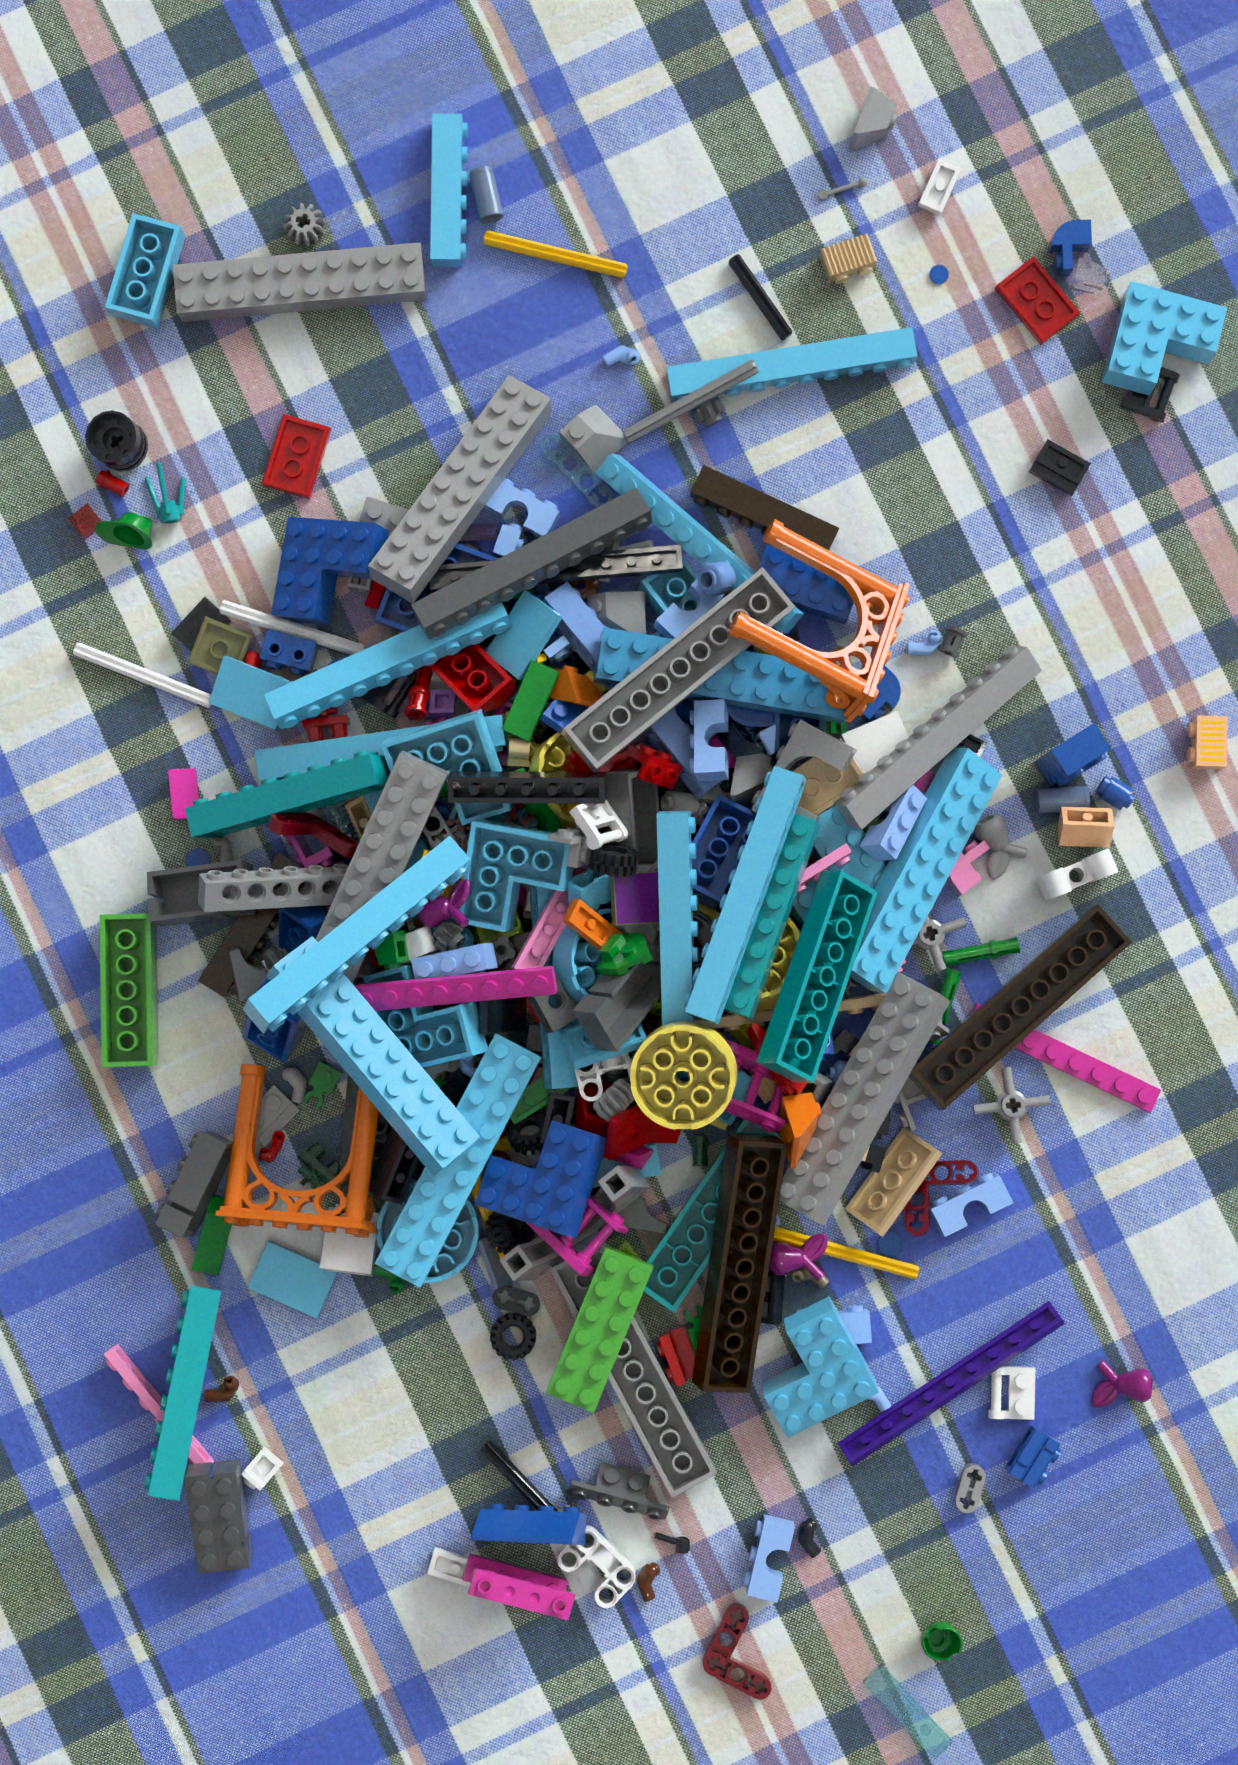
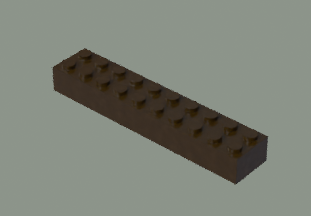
(1018, 1007)
(739, 1263)

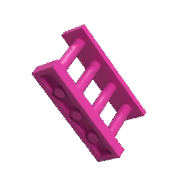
(768, 1120)
(563, 1244)
(518, 1586)

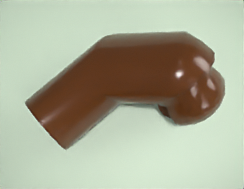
(225, 1391)
(645, 1580)

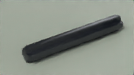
(760, 297)
(514, 1475)

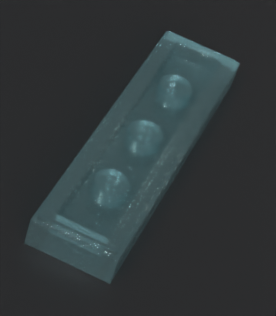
(907, 1711)

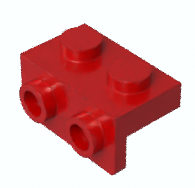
(656, 767)
(679, 1354)

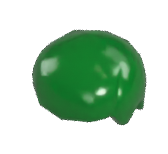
(941, 1641)

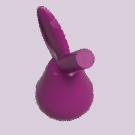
(444, 908)
(789, 1258)
(1133, 1384)

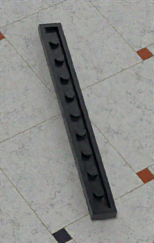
(599, 566)

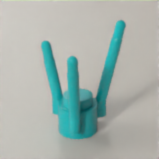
(168, 511)

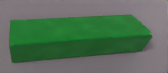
(530, 701)
(212, 1239)

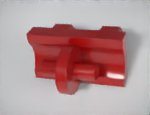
(336, 723)

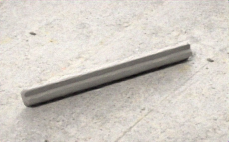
(691, 401)

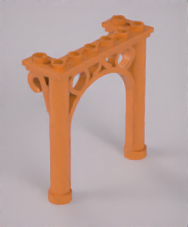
(875, 603)
(239, 1195)

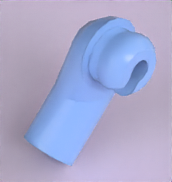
(927, 646)

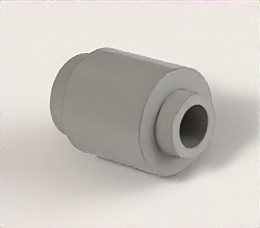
(679, 802)

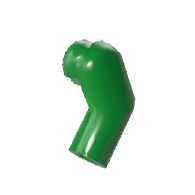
(396, 1283)

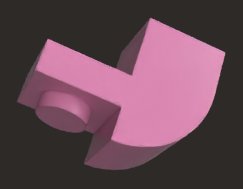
(963, 874)

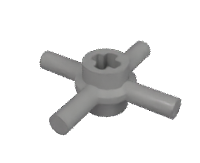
(937, 939)
(1022, 1104)

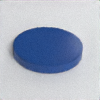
(939, 274)

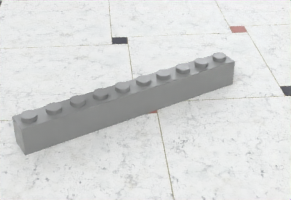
(937, 736)

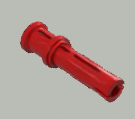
(419, 694)

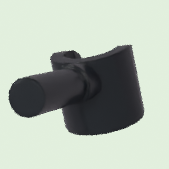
(682, 1542)

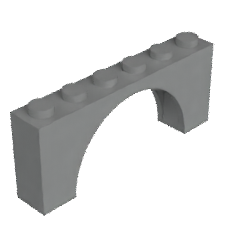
(616, 1192)

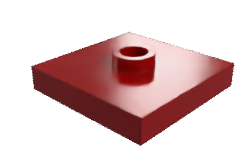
(627, 1132)

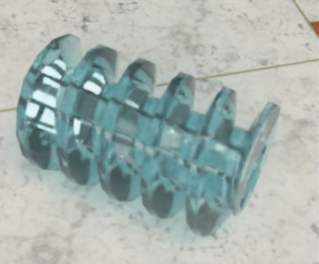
(338, 818)

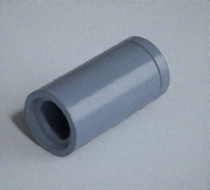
(486, 194)
(1051, 799)

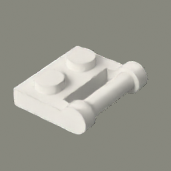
(594, 816)
(1020, 1393)

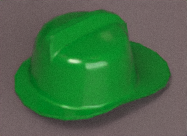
(128, 531)

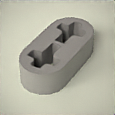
(975, 1489)

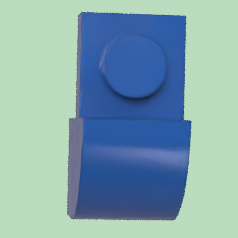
(1070, 238)
(888, 695)

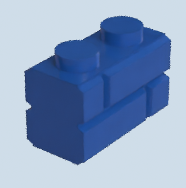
(1033, 1457)

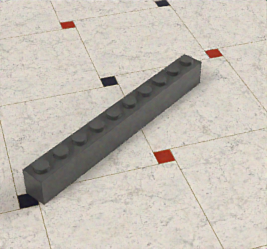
(532, 563)

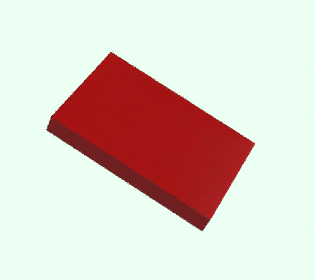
(1037, 300)
(296, 456)

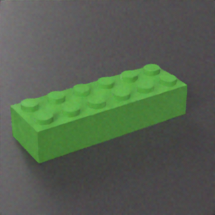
(128, 990)
(599, 1329)

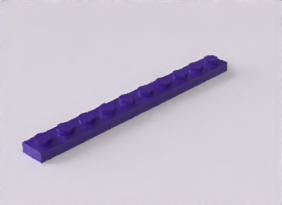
(950, 1383)

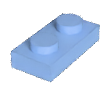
(557, 651)

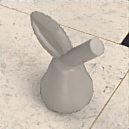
(994, 832)

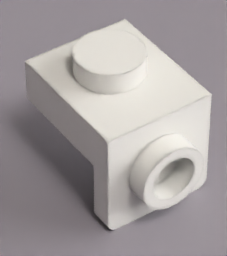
(261, 1469)

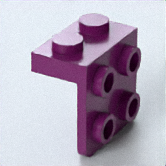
(326, 857)

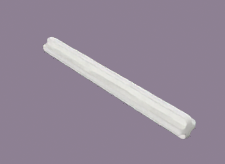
(291, 628)
(142, 674)

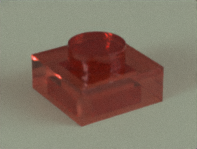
(85, 521)

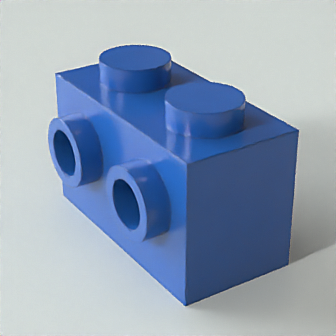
(289, 652)

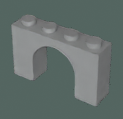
(810, 742)

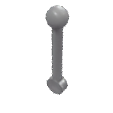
(823, 194)

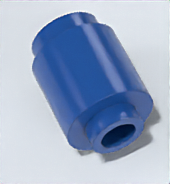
(1115, 792)

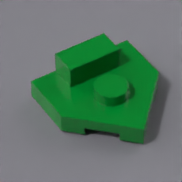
(623, 952)

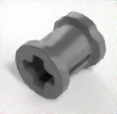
(952, 632)

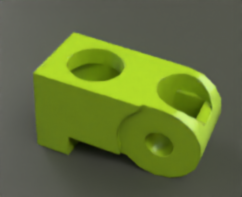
(485, 935)

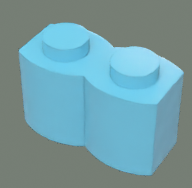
(590, 888)

